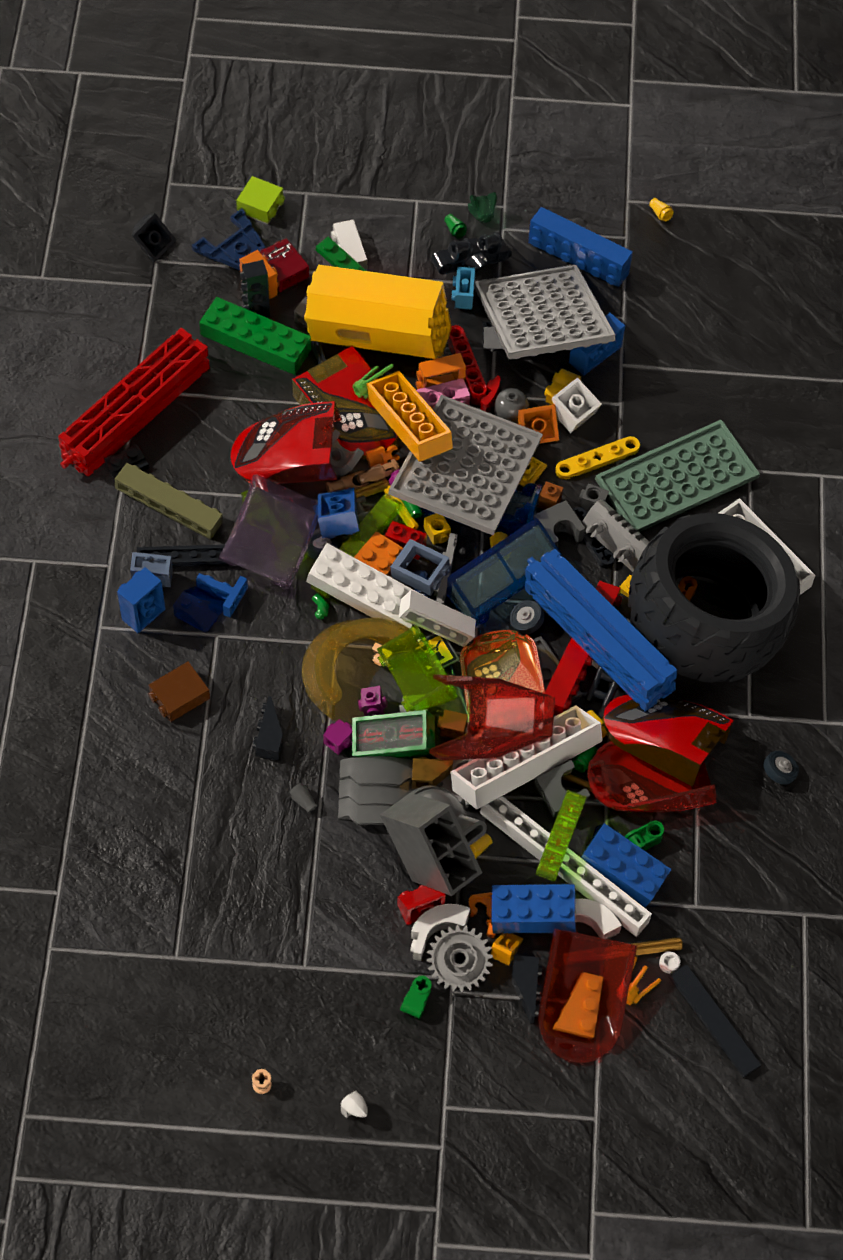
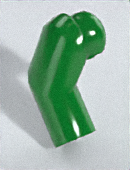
(323, 606)

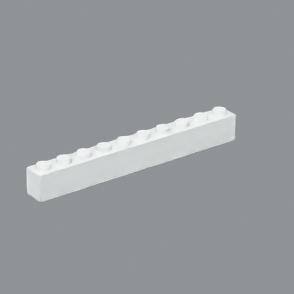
(573, 868)

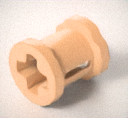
(261, 1088)

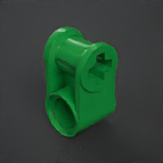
(643, 837)
(416, 999)

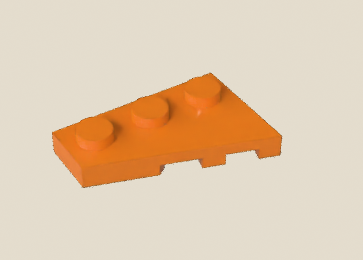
(581, 1010)

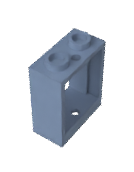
(399, 566)
(160, 567)

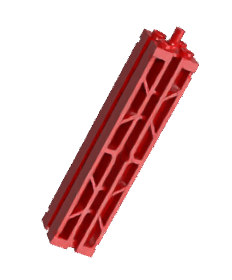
(133, 402)

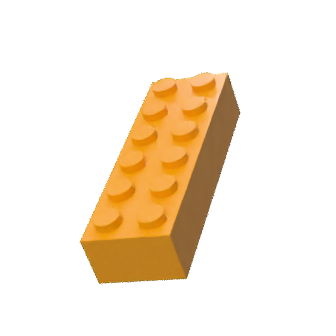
(409, 416)

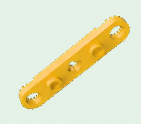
(609, 454)

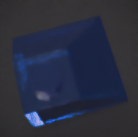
(198, 608)

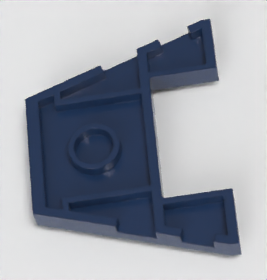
(236, 246)

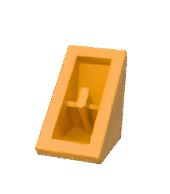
(506, 947)

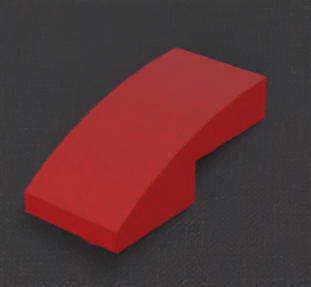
(492, 391)

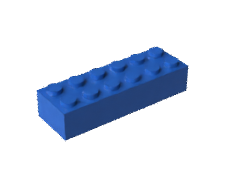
(580, 247)

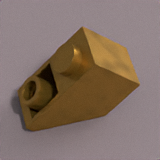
(430, 771)

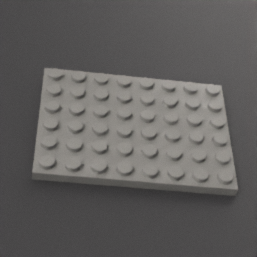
(543, 312)
(477, 475)

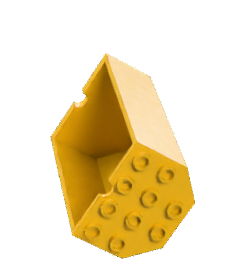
(377, 311)

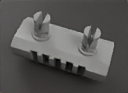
(615, 533)

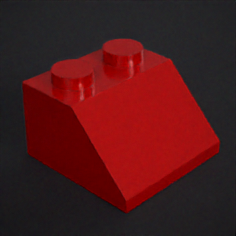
(416, 902)

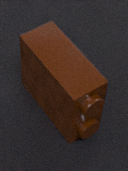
(178, 691)

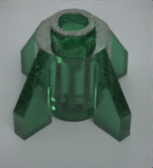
(483, 207)

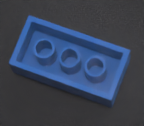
(626, 865)
(533, 908)

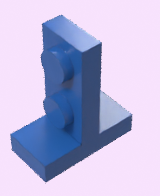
(224, 591)

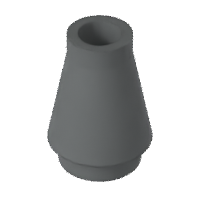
(303, 797)

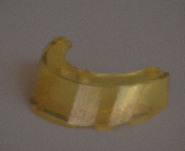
(323, 651)

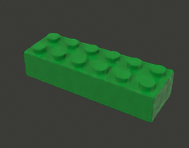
(255, 335)

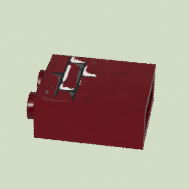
(287, 262)

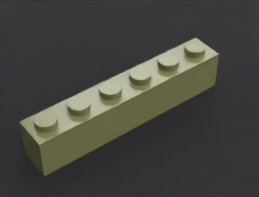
(168, 500)

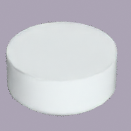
(669, 962)

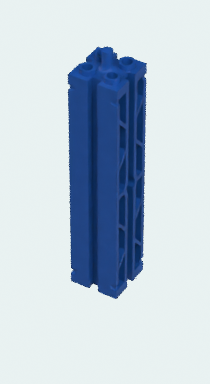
(600, 629)

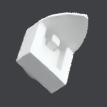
(354, 1105)

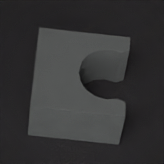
(345, 459)
(561, 519)
(551, 789)

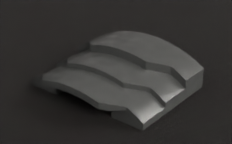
(372, 786)

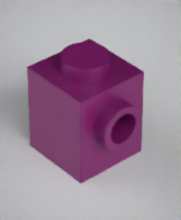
(338, 736)

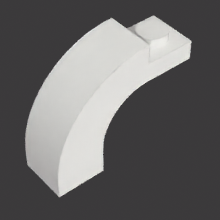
(597, 917)
(435, 920)

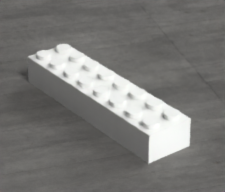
(491, 778)

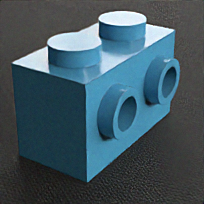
(464, 287)

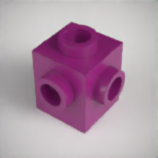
(372, 701)

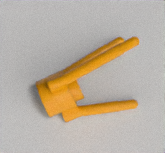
(633, 995)

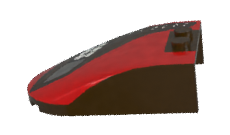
(669, 735)

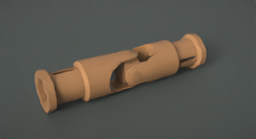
(373, 474)

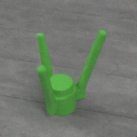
(360, 386)

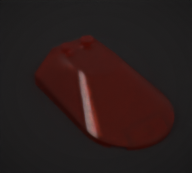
(568, 958)

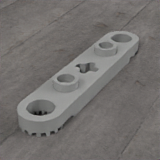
(451, 547)

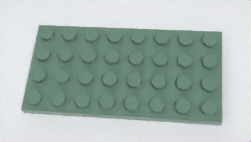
(677, 476)

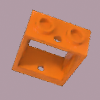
(439, 366)

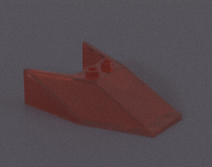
(499, 718)

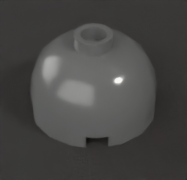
(509, 403)

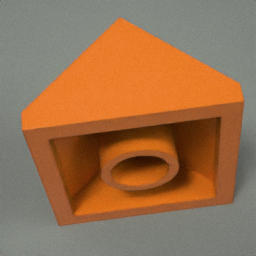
(542, 420)

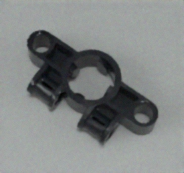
(472, 253)

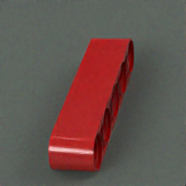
(459, 343)

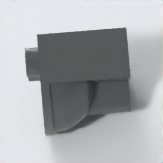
(435, 838)

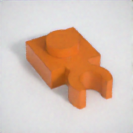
(380, 456)

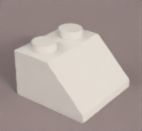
(575, 405)

